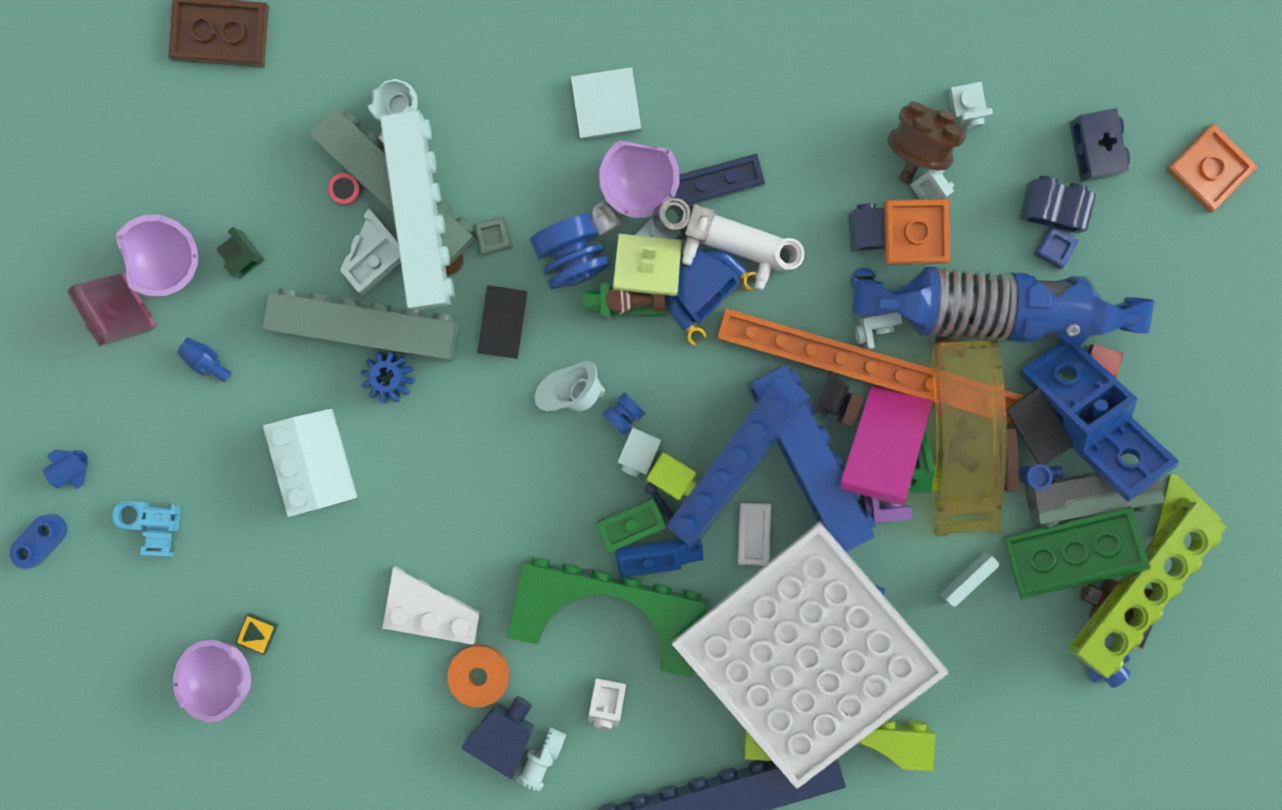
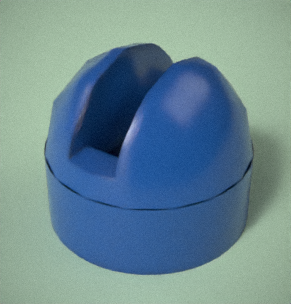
(863, 272)

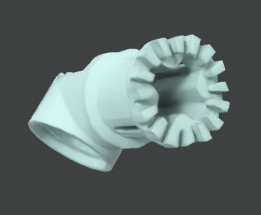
(540, 760)

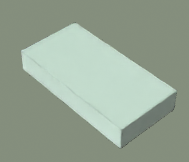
(969, 579)

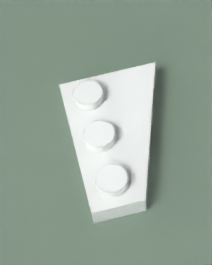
(425, 611)

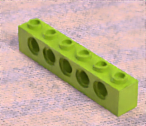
(1129, 592)

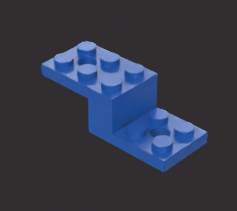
(1099, 419)

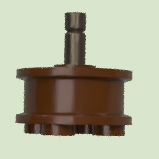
(925, 139)

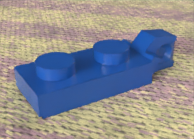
(657, 557)

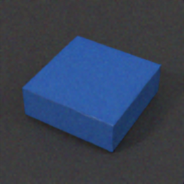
(1056, 247)

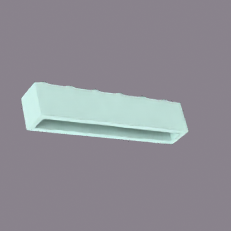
(416, 210)

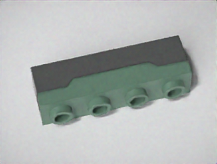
(1083, 497)

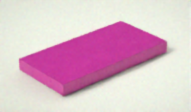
(886, 445)

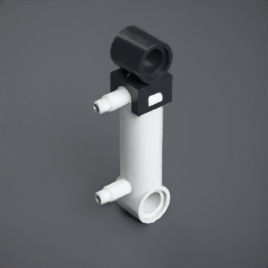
(703, 226)

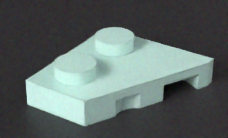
(372, 255)

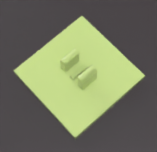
(647, 264)

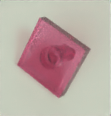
(111, 309)

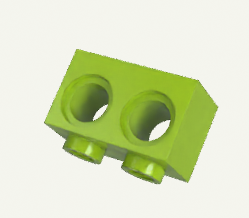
(672, 475)

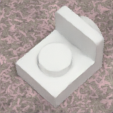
(606, 704)

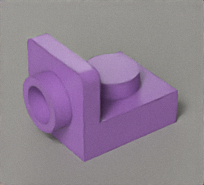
(888, 512)

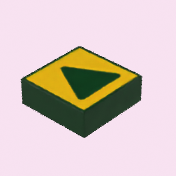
(256, 633)

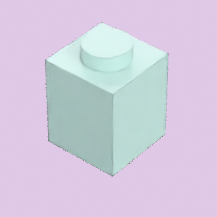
(638, 452)

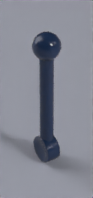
(652, 489)

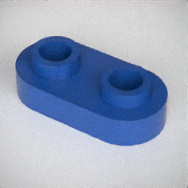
(36, 542)

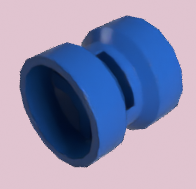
(629, 408)

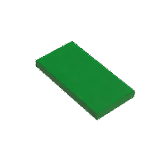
(1076, 553)

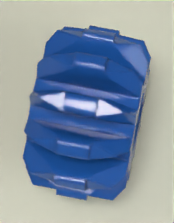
(378, 371)

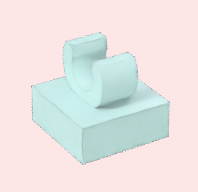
(932, 186)

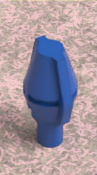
(202, 359)

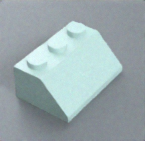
(310, 462)

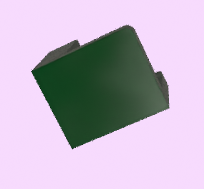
(239, 254)

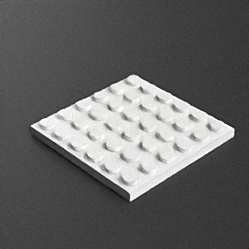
(809, 656)

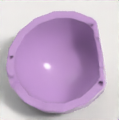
(638, 178)
(157, 254)
(211, 680)

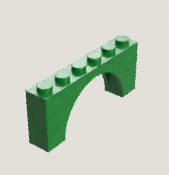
(548, 588)

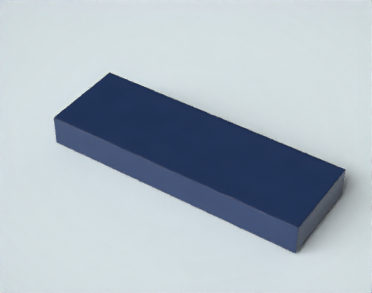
(720, 180)

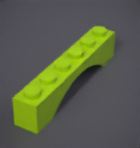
(905, 744)

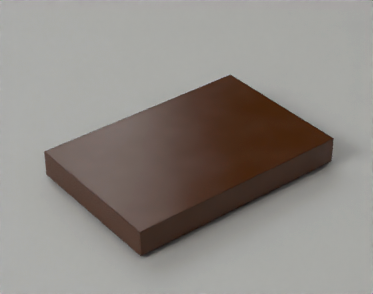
(219, 32)

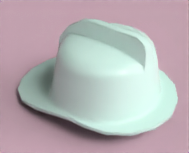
(570, 388)

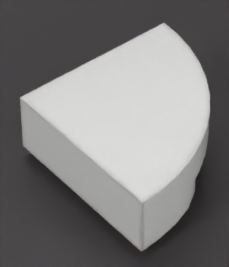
(605, 218)

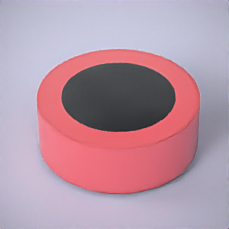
(344, 189)

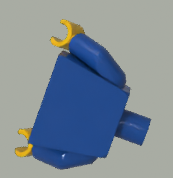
(705, 286)

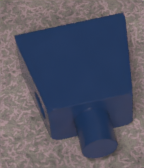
(501, 737)

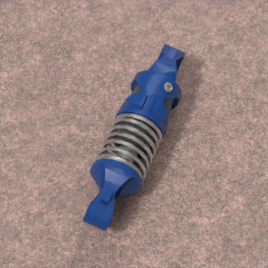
(1006, 306)

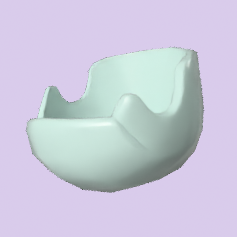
(393, 98)

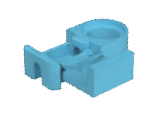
(156, 523)

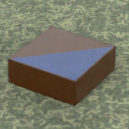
(850, 409)

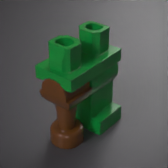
(623, 303)

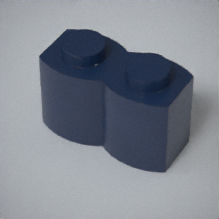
(1058, 205)

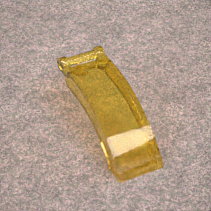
(969, 435)

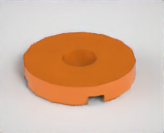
(474, 693)

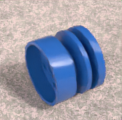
(568, 246)

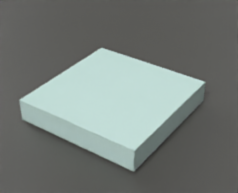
(606, 103)

